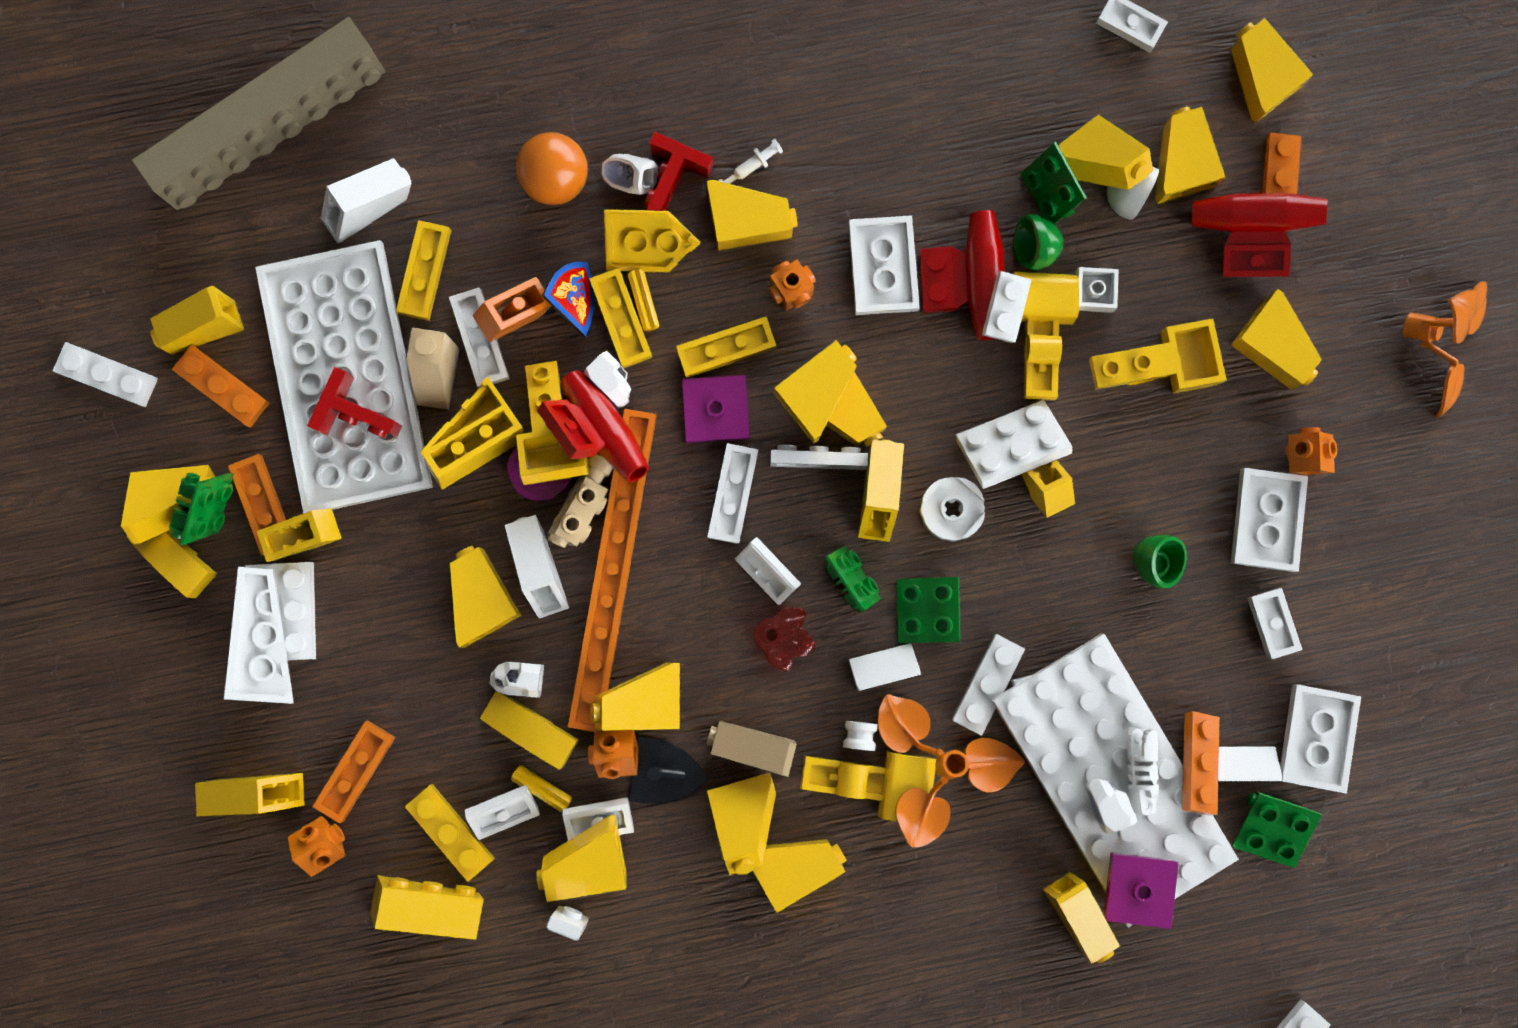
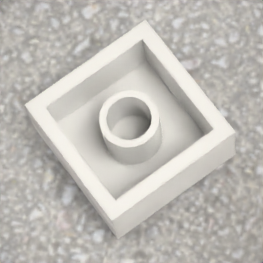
(1098, 289)

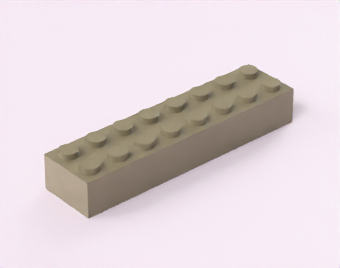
(260, 115)

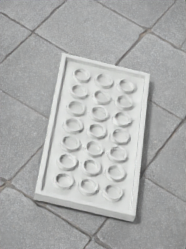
(343, 315)
(1075, 729)

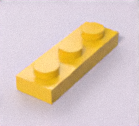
(423, 270)
(621, 318)
(726, 347)
(449, 832)

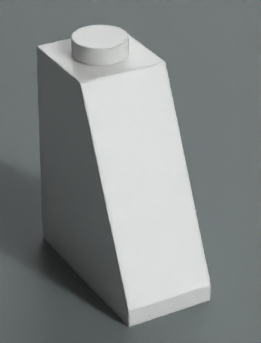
(364, 198)
(536, 566)

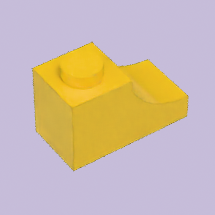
(1050, 488)
(299, 534)

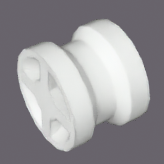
(860, 735)

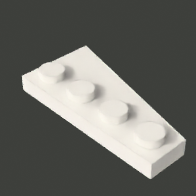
(257, 645)

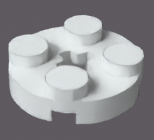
(970, 508)

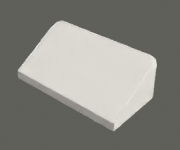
(884, 667)
(1249, 764)

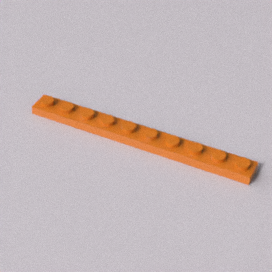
(610, 580)

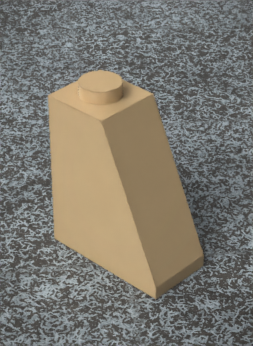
(432, 367)
(752, 747)

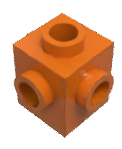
(787, 294)
(1311, 452)
(614, 753)
(317, 846)

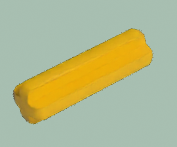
(643, 300)
(541, 788)

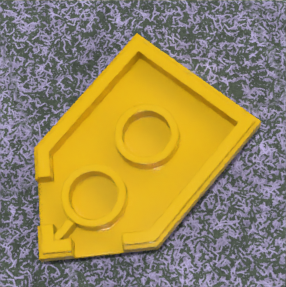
(645, 240)

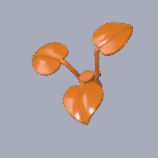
(1468, 313)
(921, 814)

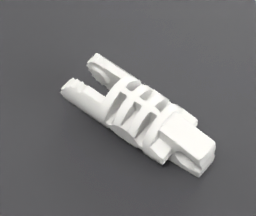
(1143, 772)

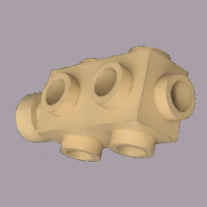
(579, 510)

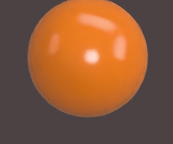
(551, 168)

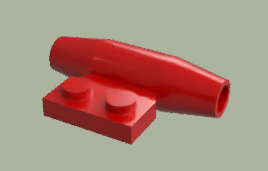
(1258, 228)
(962, 277)
(591, 425)

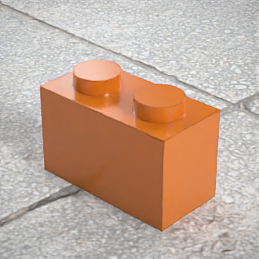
(511, 310)

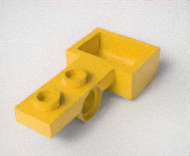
(1050, 302)
(1187, 355)
(539, 451)
(868, 781)

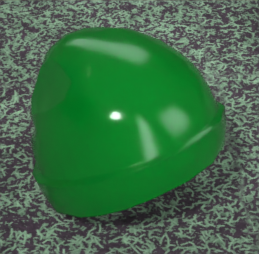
(1036, 242)
(1160, 560)

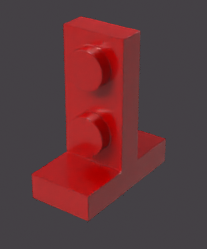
(670, 173)
(333, 402)

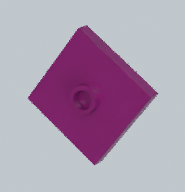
(715, 409)
(1140, 890)

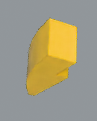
(177, 563)
(529, 730)

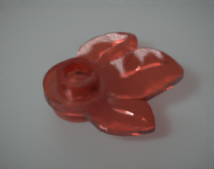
(788, 640)

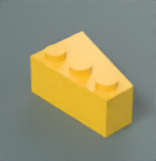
(473, 437)
(425, 908)

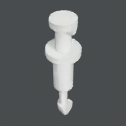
(754, 162)

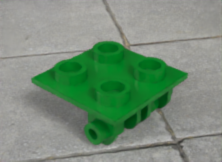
(1053, 185)
(200, 507)
(861, 589)
(928, 610)
(1276, 829)

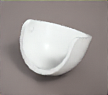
(1129, 202)

